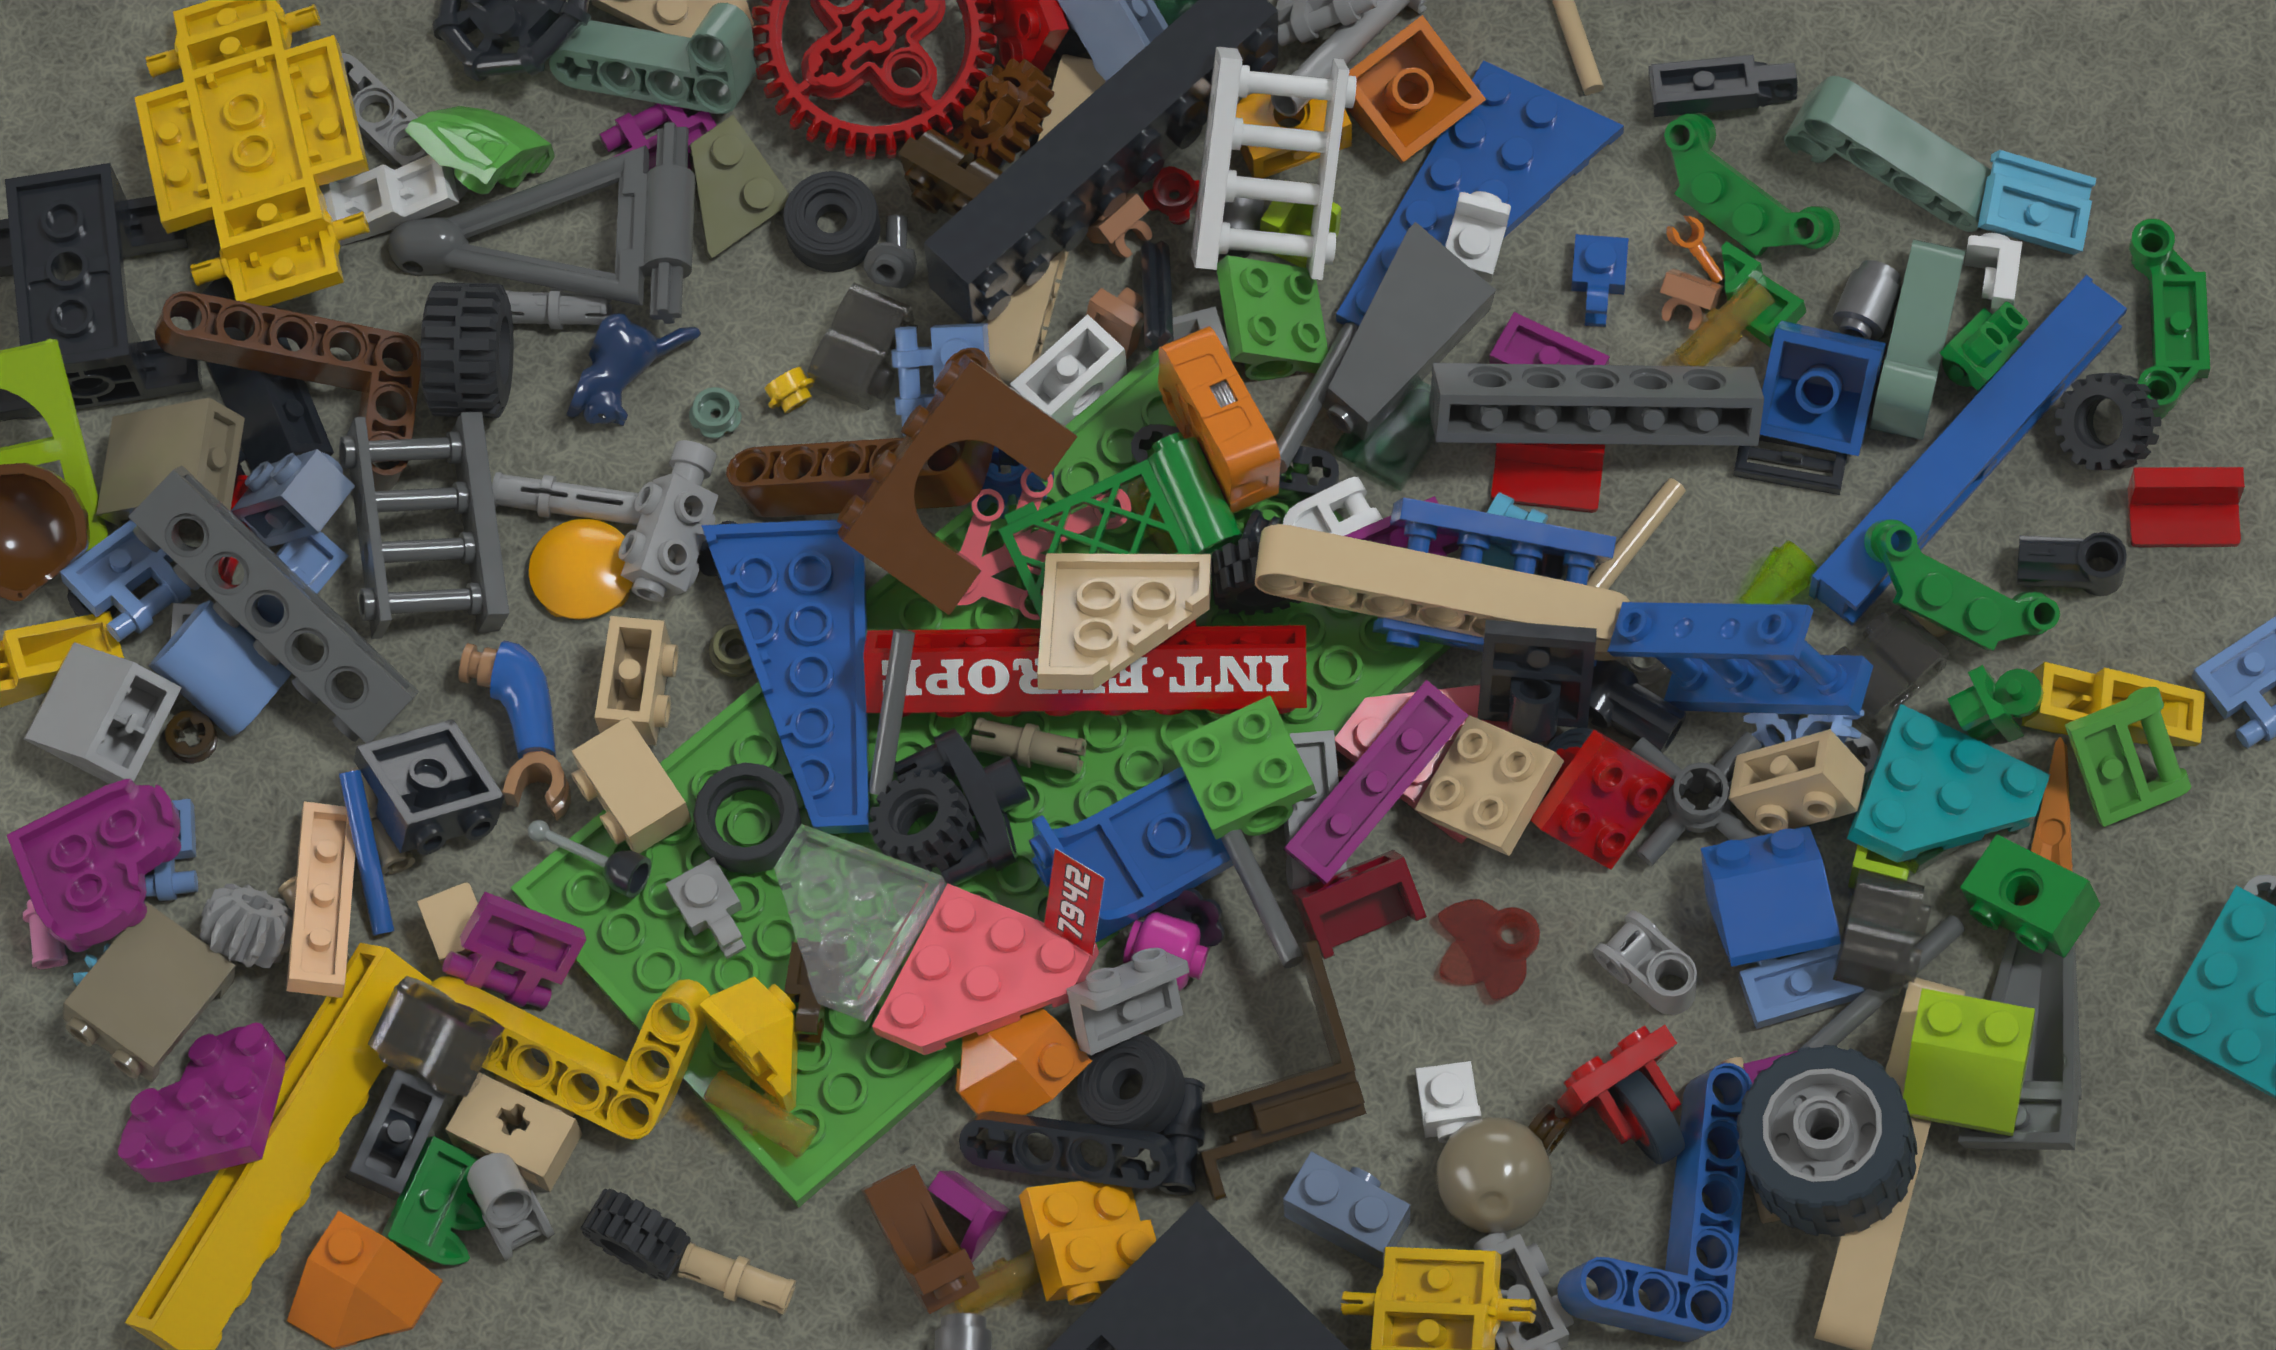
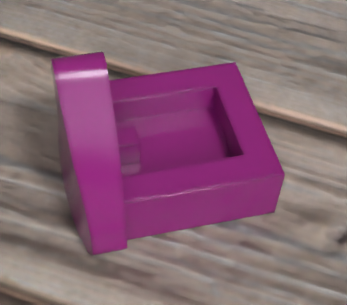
(974, 1204)

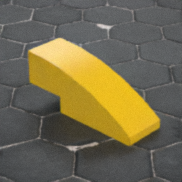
(36, 652)
(2077, 693)

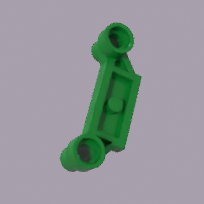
(1734, 200)
(2177, 314)
(1951, 597)

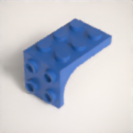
(1142, 846)

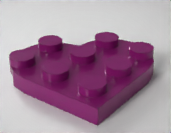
(92, 860)
(213, 1114)

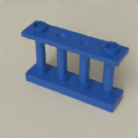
(1475, 533)
(1741, 658)

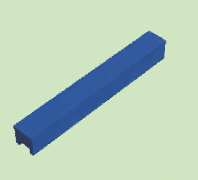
(1974, 443)

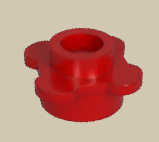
(1168, 181)

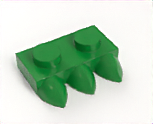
(435, 1203)

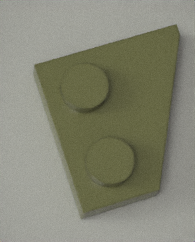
(732, 185)

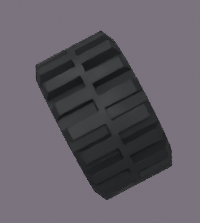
(467, 349)

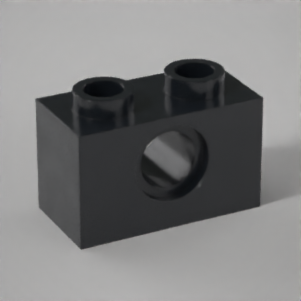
(395, 1135)

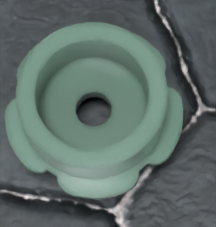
(715, 400)

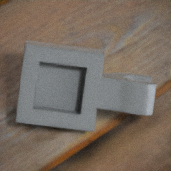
(708, 902)

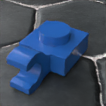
(1599, 271)

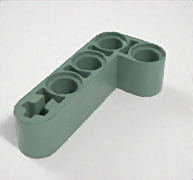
(664, 68)
(1891, 148)
(1917, 339)

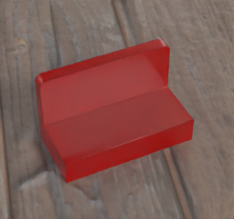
(1550, 474)
(2185, 506)

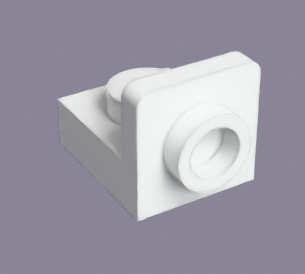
(1478, 231)
(2001, 260)
(1446, 1098)

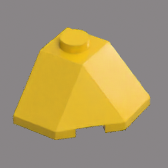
(757, 1034)

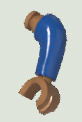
(524, 691)

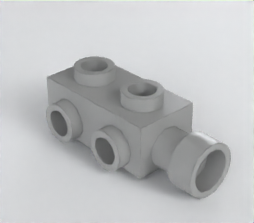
(670, 525)
(1528, 1268)

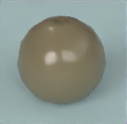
(1494, 1175)

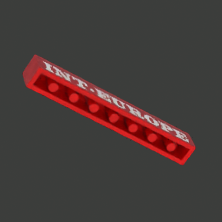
(1188, 671)

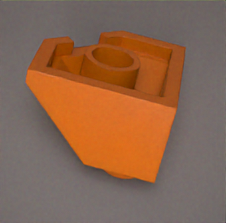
(1018, 1065)
(359, 1287)

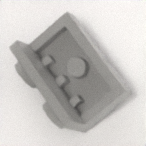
(1126, 999)

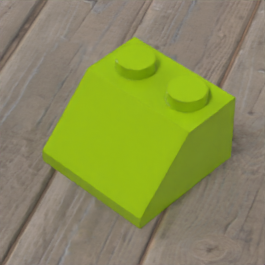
(1968, 1061)

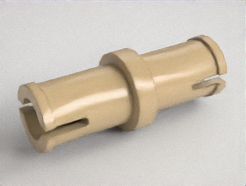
(736, 1278)

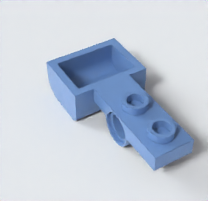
(218, 662)

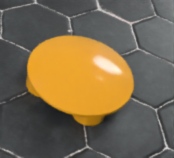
(579, 570)

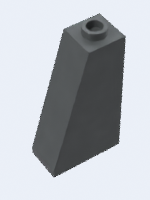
(1413, 321)

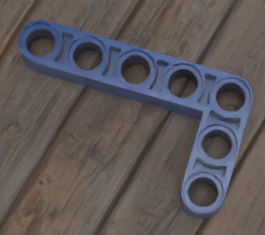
(1690, 1227)

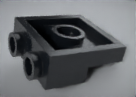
(430, 787)

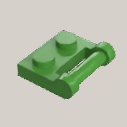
(2111, 761)

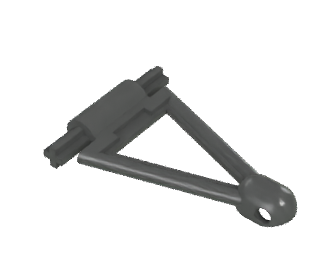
(651, 238)

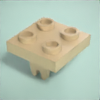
(1489, 785)

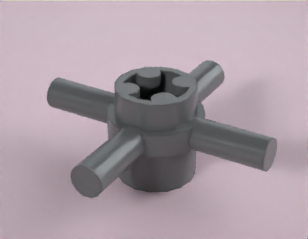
(1682, 812)

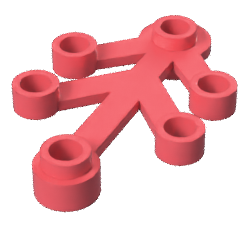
(1029, 544)

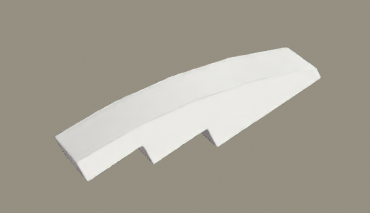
(392, 195)

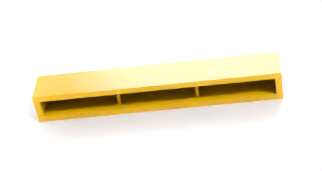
(251, 1203)

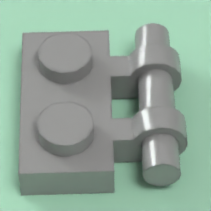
(1305, 18)

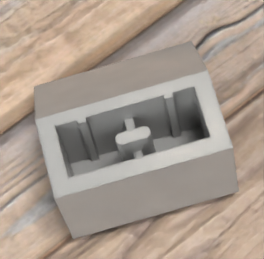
(102, 713)

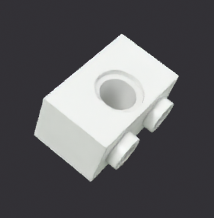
(1073, 371)

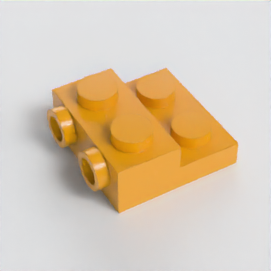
(1083, 1237)

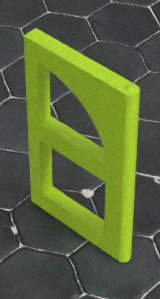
(40, 378)

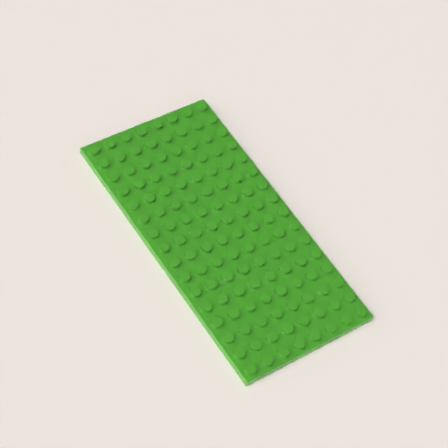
(856, 1080)

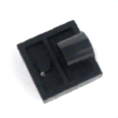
(1536, 677)

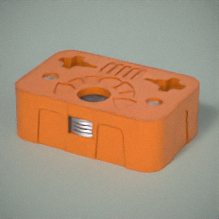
(1217, 409)

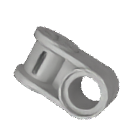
(1641, 957)
(507, 1203)

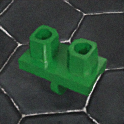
(1983, 346)
(1990, 704)

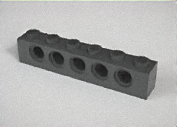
(1595, 404)
(157, 527)

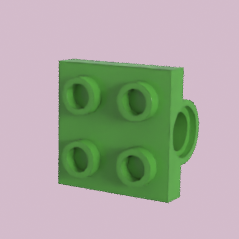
(1271, 317)
(1244, 770)

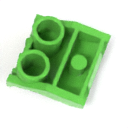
(481, 146)

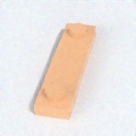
(321, 902)

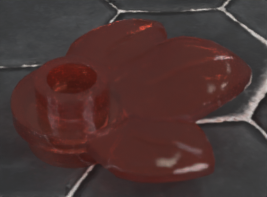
(1481, 952)

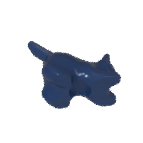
(618, 357)

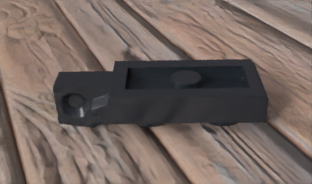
(1719, 85)

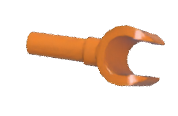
(1696, 247)

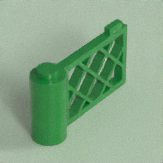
(1179, 487)

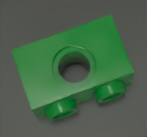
(2011, 873)

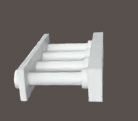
(1228, 133)

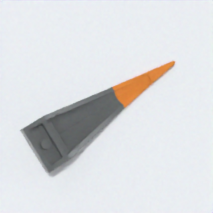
(2048, 985)

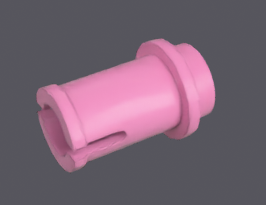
(46, 949)

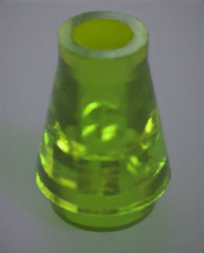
(1781, 576)

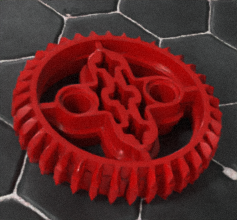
(861, 65)

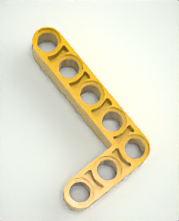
(571, 1056)

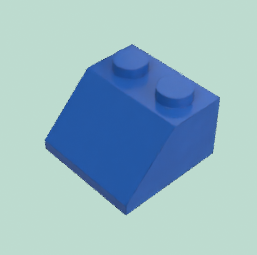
(1820, 387)
(1769, 896)

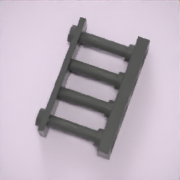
(468, 496)

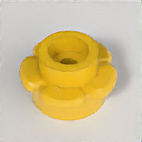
(789, 390)

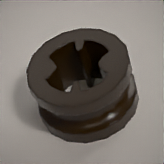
(181, 749)
(1550, 1128)

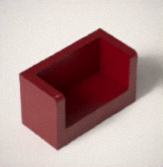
(1358, 901)

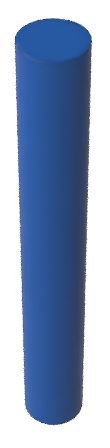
(366, 852)

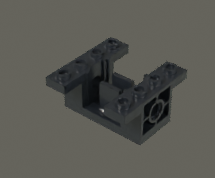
(88, 226)

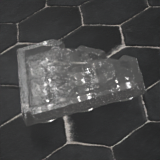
(852, 915)

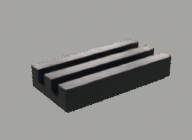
(1787, 476)

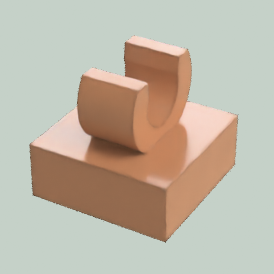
(1112, 229)
(1689, 291)
(1119, 316)

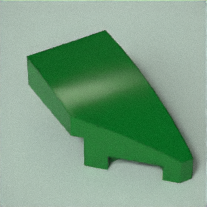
(1787, 306)

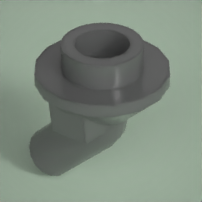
(892, 256)

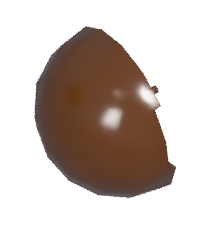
(40, 528)

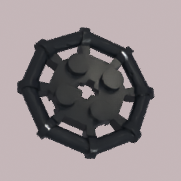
(535, 24)

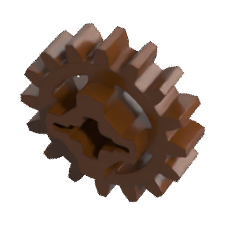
(1005, 112)

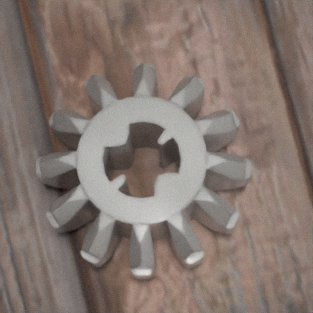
(247, 925)

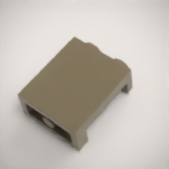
(157, 440)
(146, 993)

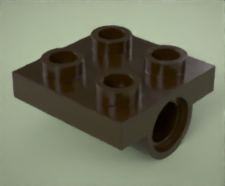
(944, 173)

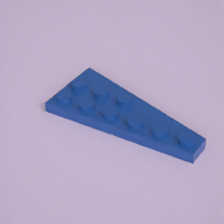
(1510, 146)
(805, 631)

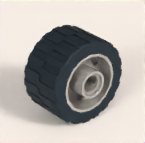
(1827, 1140)

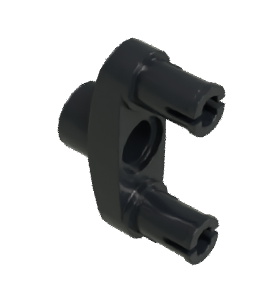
(990, 794)

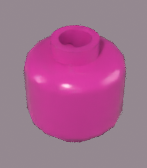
(1172, 935)

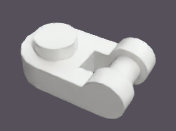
(1318, 514)

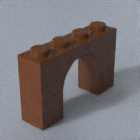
(966, 407)

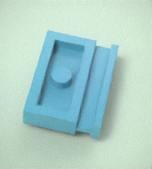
(2036, 202)

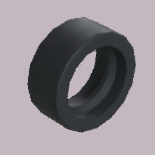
(738, 779)

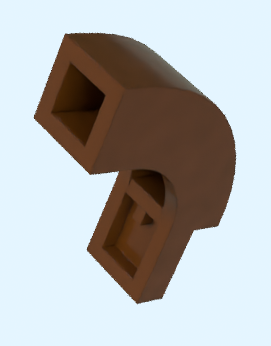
(920, 1239)

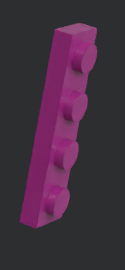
(1375, 782)

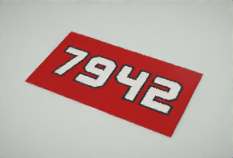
(1074, 902)

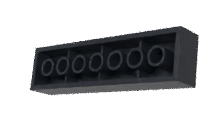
(1093, 158)

